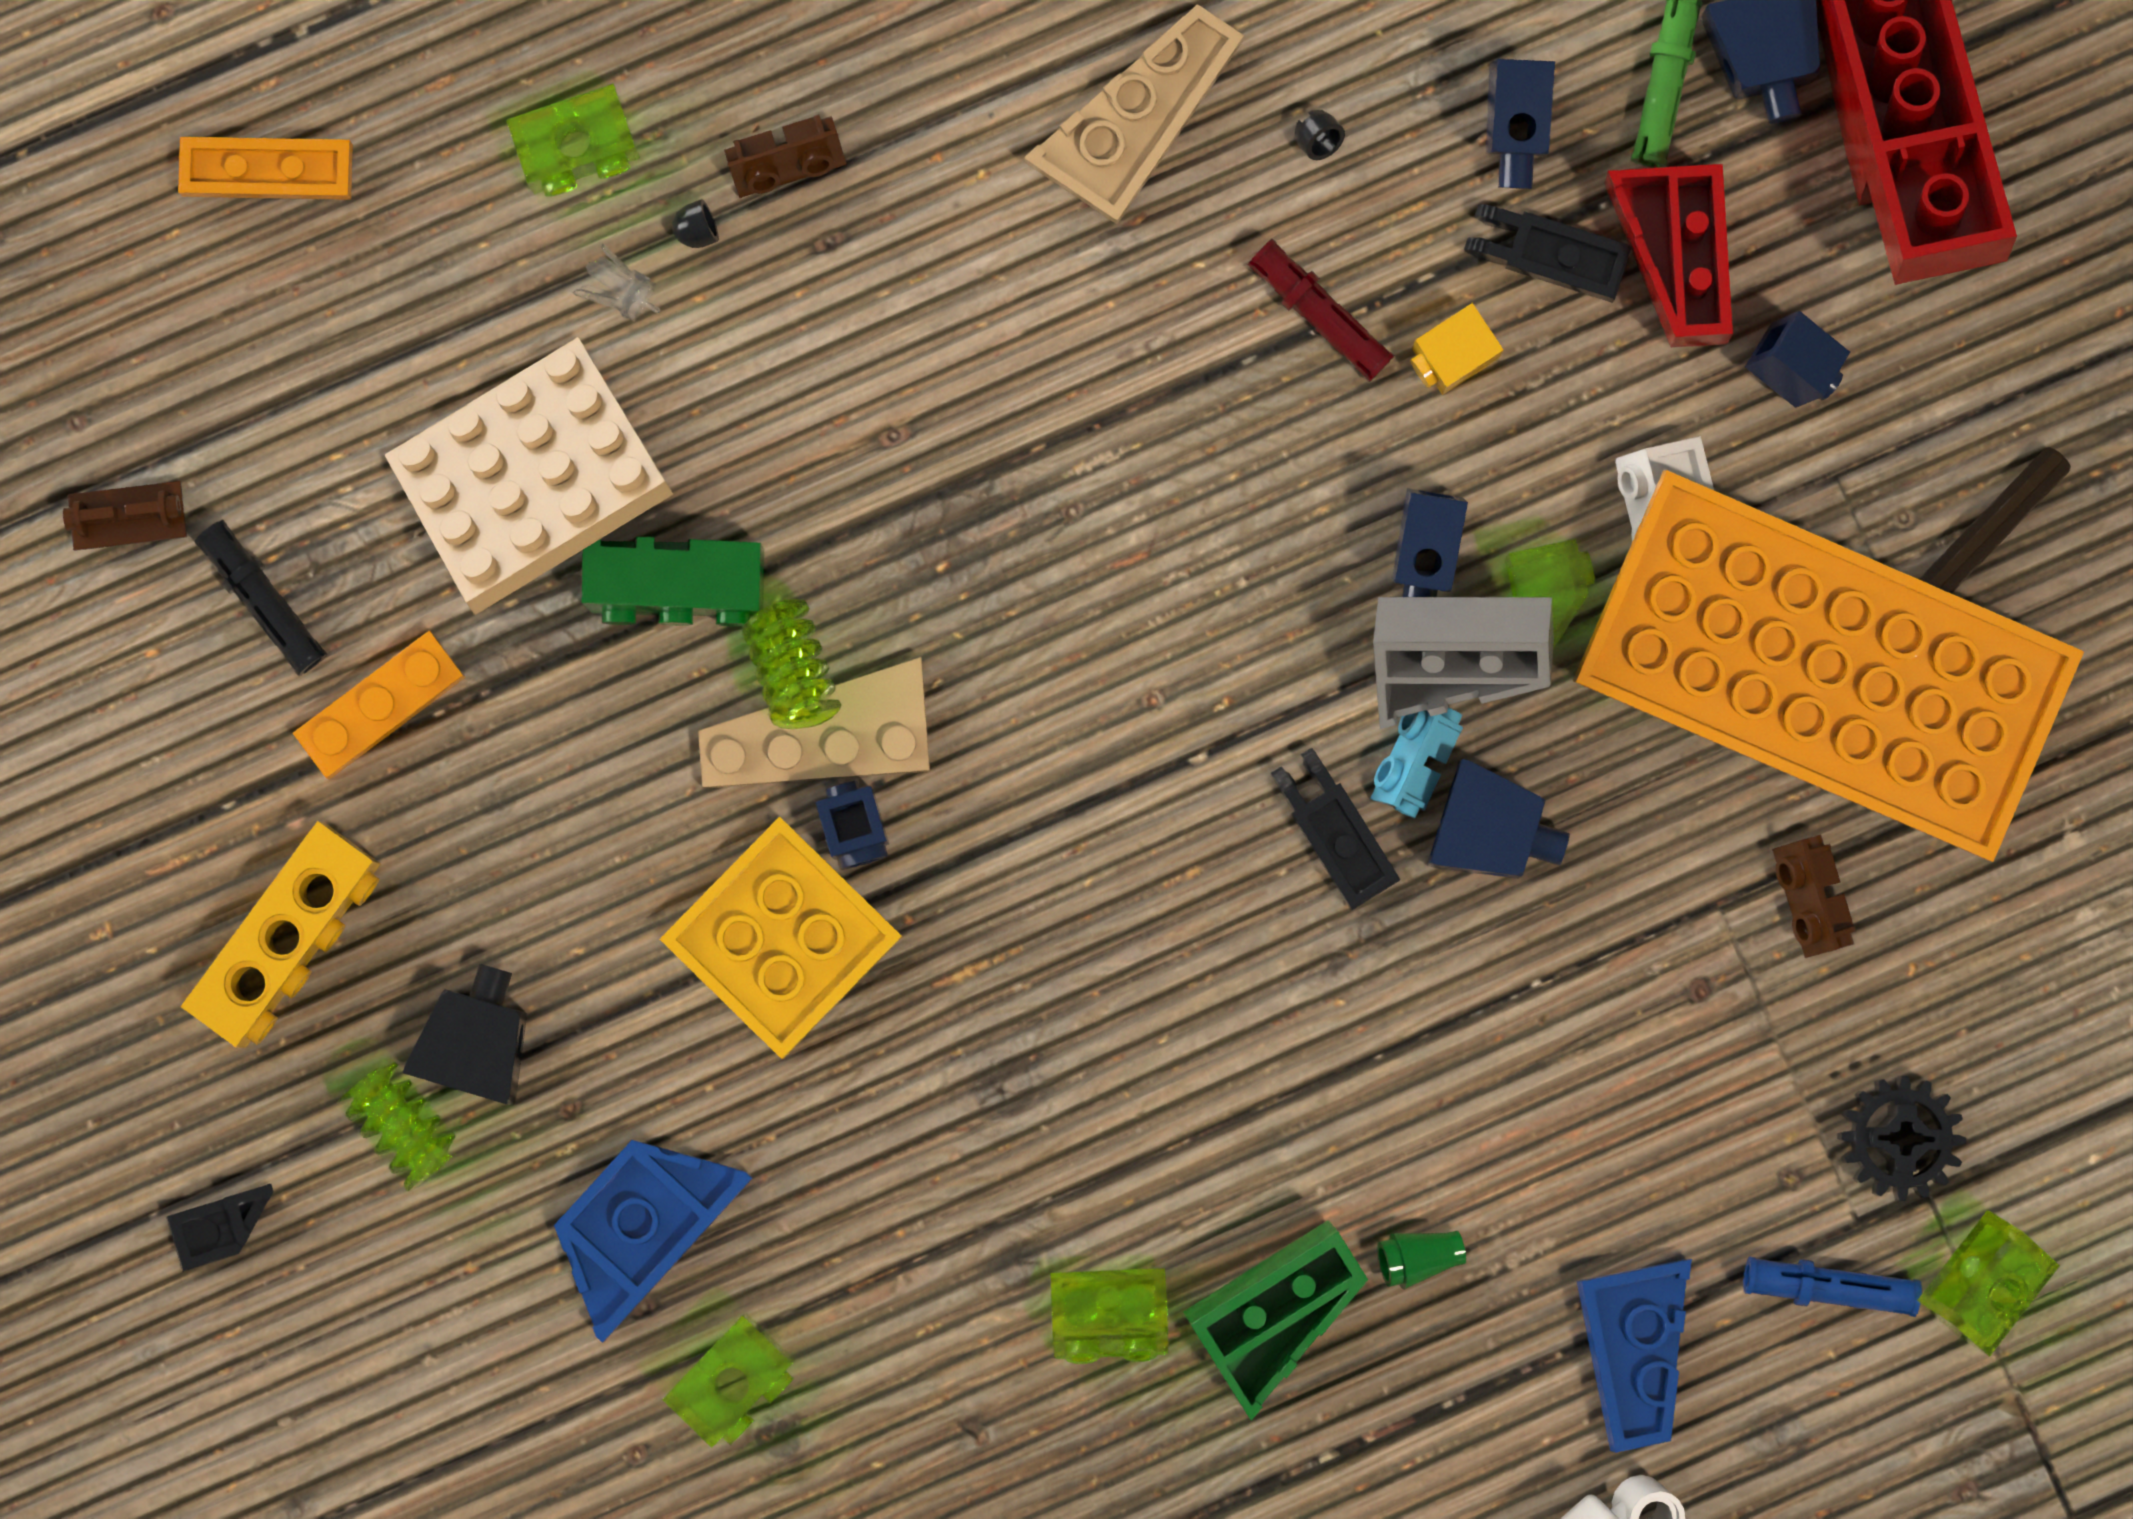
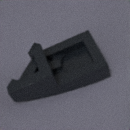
(217, 1228)

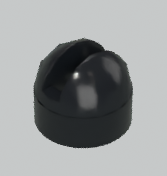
(1319, 135)
(695, 225)

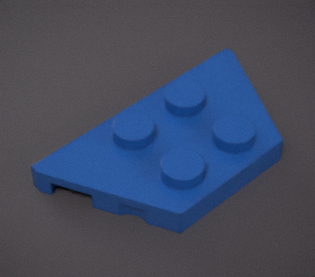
(640, 1224)

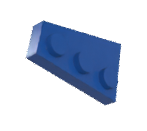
(1634, 1347)

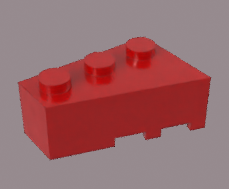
(1680, 246)

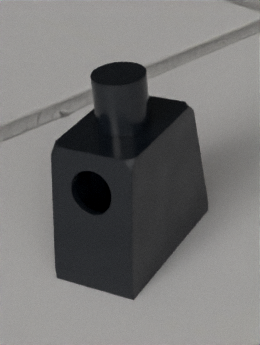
(473, 1040)

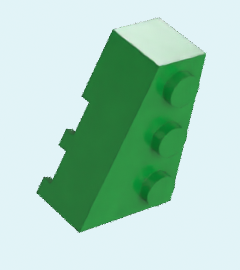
(673, 580)
(1275, 1312)

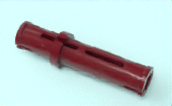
(1320, 309)

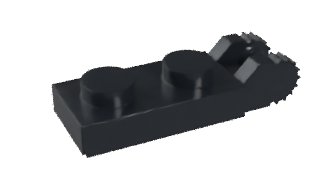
(1553, 252)
(1338, 835)

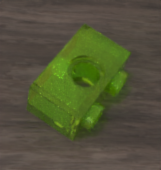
(542, 131)
(1988, 1283)
(698, 1396)

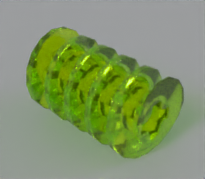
(788, 665)
(399, 1124)

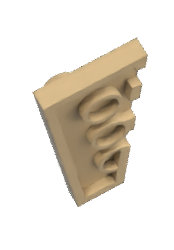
(1127, 129)
(873, 734)

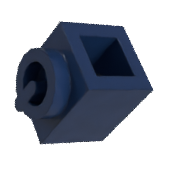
(853, 825)

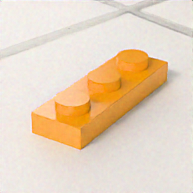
(265, 168)
(379, 705)

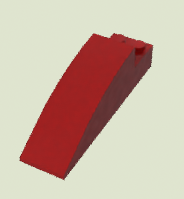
(1916, 134)

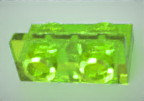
(1109, 1315)

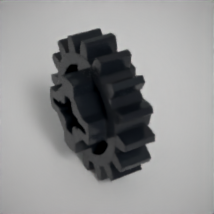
(1902, 1166)

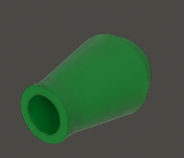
(1418, 1256)

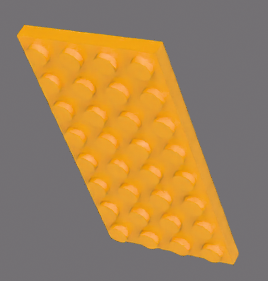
(1828, 665)

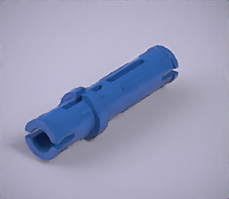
(1831, 1286)

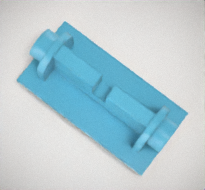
(1402, 776)

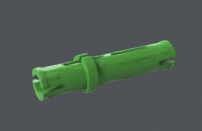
(1663, 95)

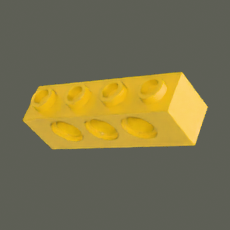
(217, 995)

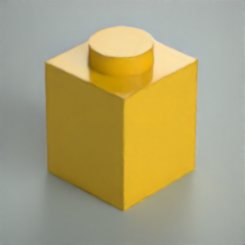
(1455, 350)

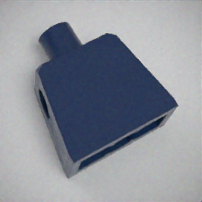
(1766, 50)
(1523, 91)
(1429, 523)
(1493, 826)

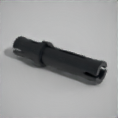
(247, 580)

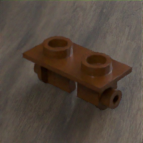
(809, 152)
(125, 516)
(1817, 921)

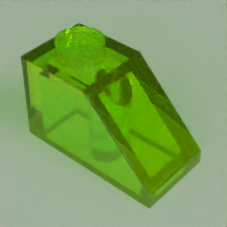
(1552, 572)

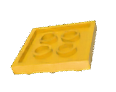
(781, 938)

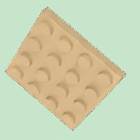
(527, 475)

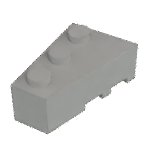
(1459, 650)

